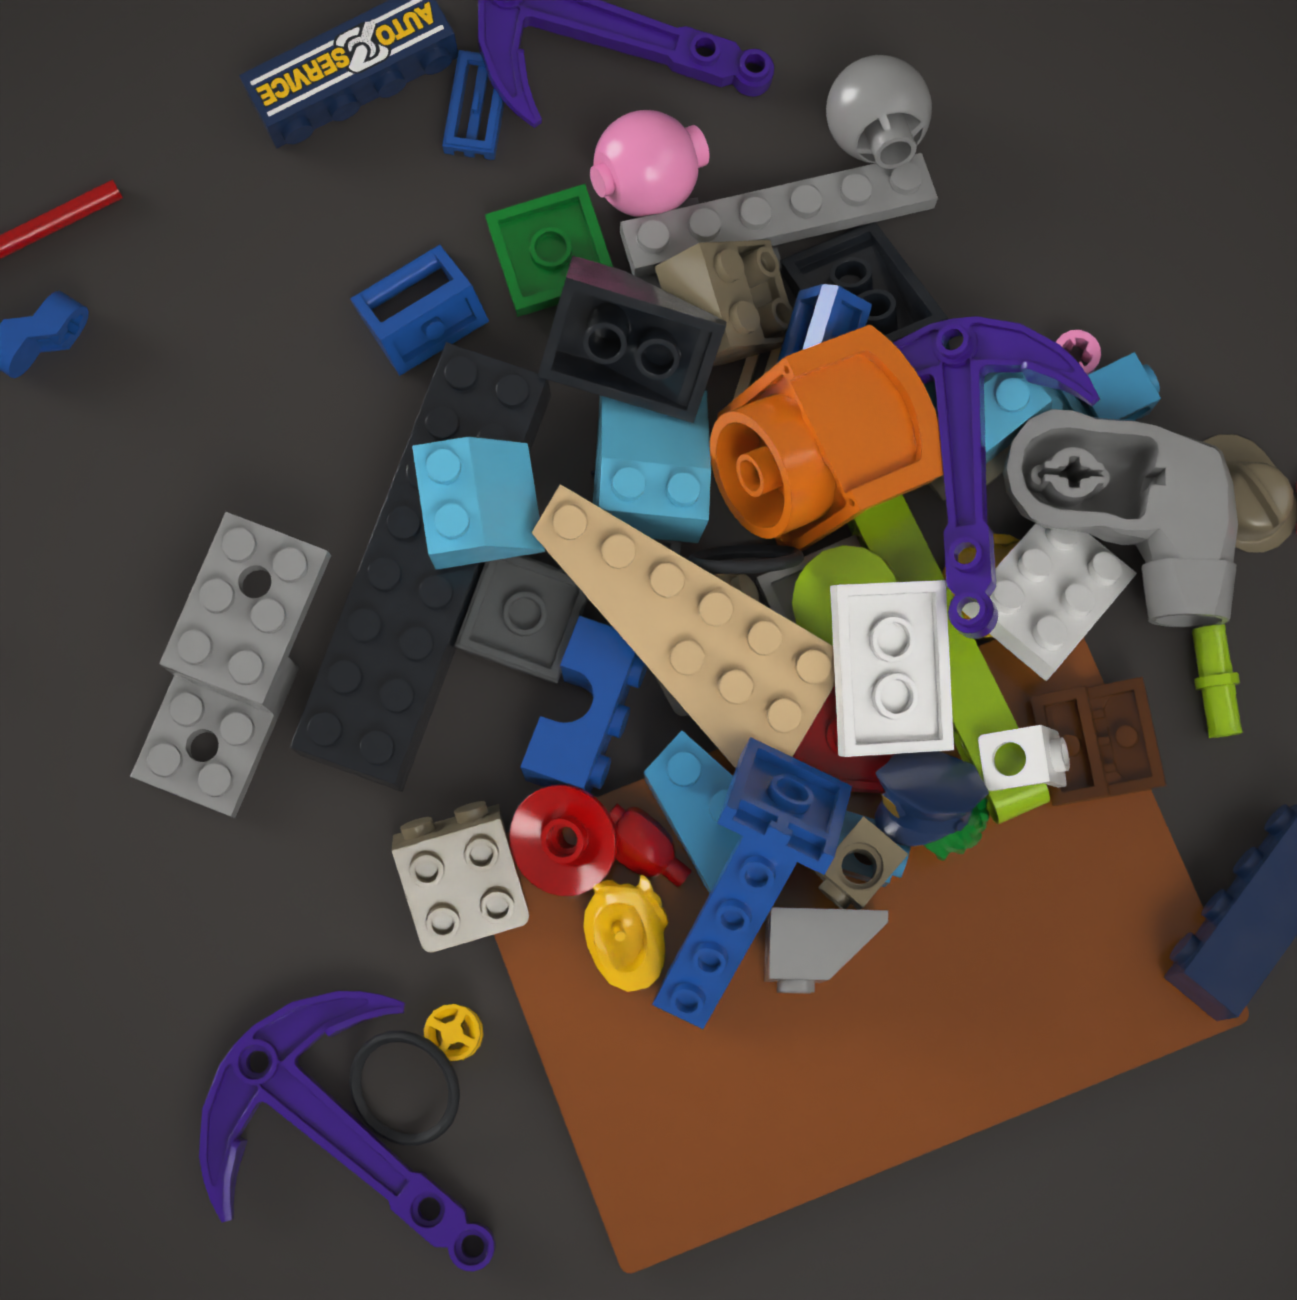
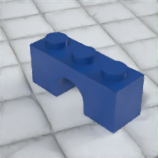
(576, 750)

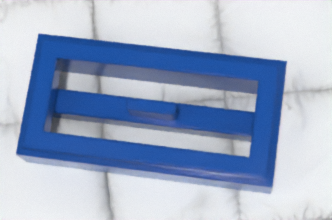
(471, 144)

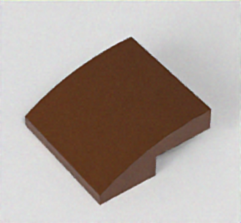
(1107, 740)

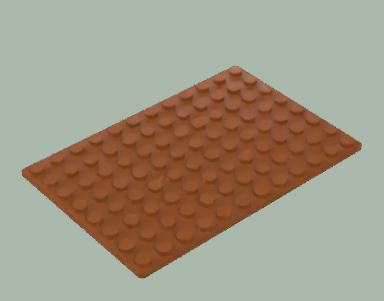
(975, 1003)

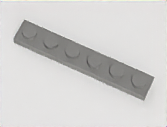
(782, 212)

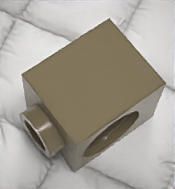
(878, 848)

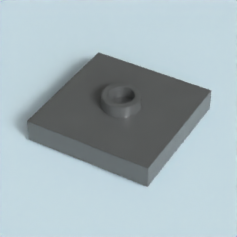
(522, 616)

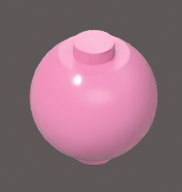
(648, 162)

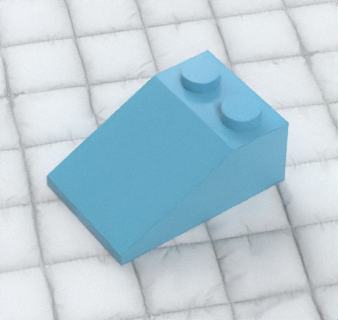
(653, 470)

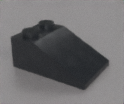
(873, 270)
(630, 341)

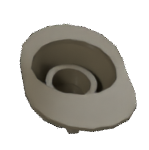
(1262, 495)

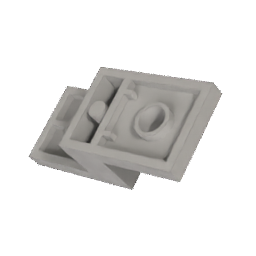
(230, 664)

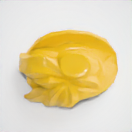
(626, 933)

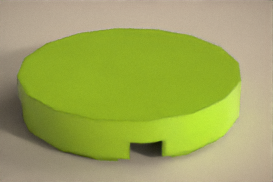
(834, 567)

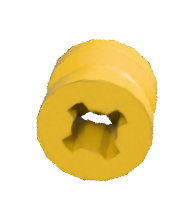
(452, 1031)

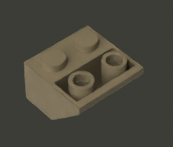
(737, 285)

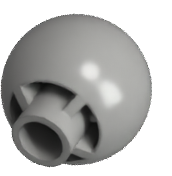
(879, 110)

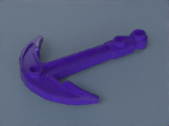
(610, 27)
(959, 386)
(314, 1111)

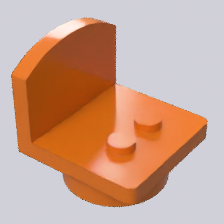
(825, 439)

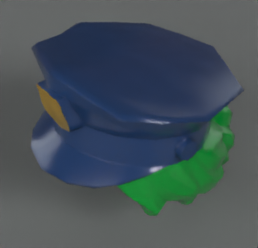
(932, 802)

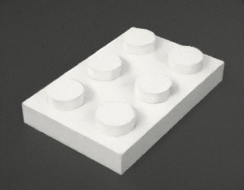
(1052, 594)
(892, 668)

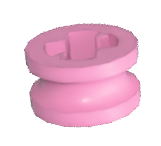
(1087, 343)

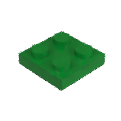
(538, 242)

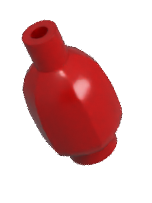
(646, 845)

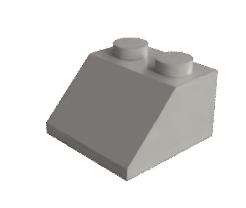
(814, 944)

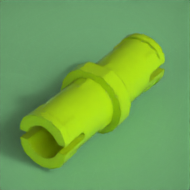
(1217, 681)

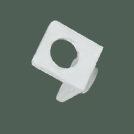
(1045, 758)

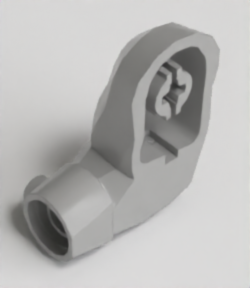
(1137, 489)

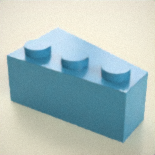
(691, 796)

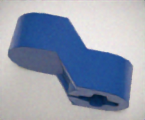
(50, 329)

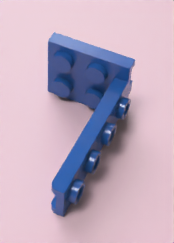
(784, 818)

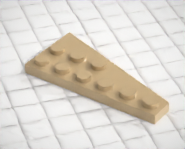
(709, 644)

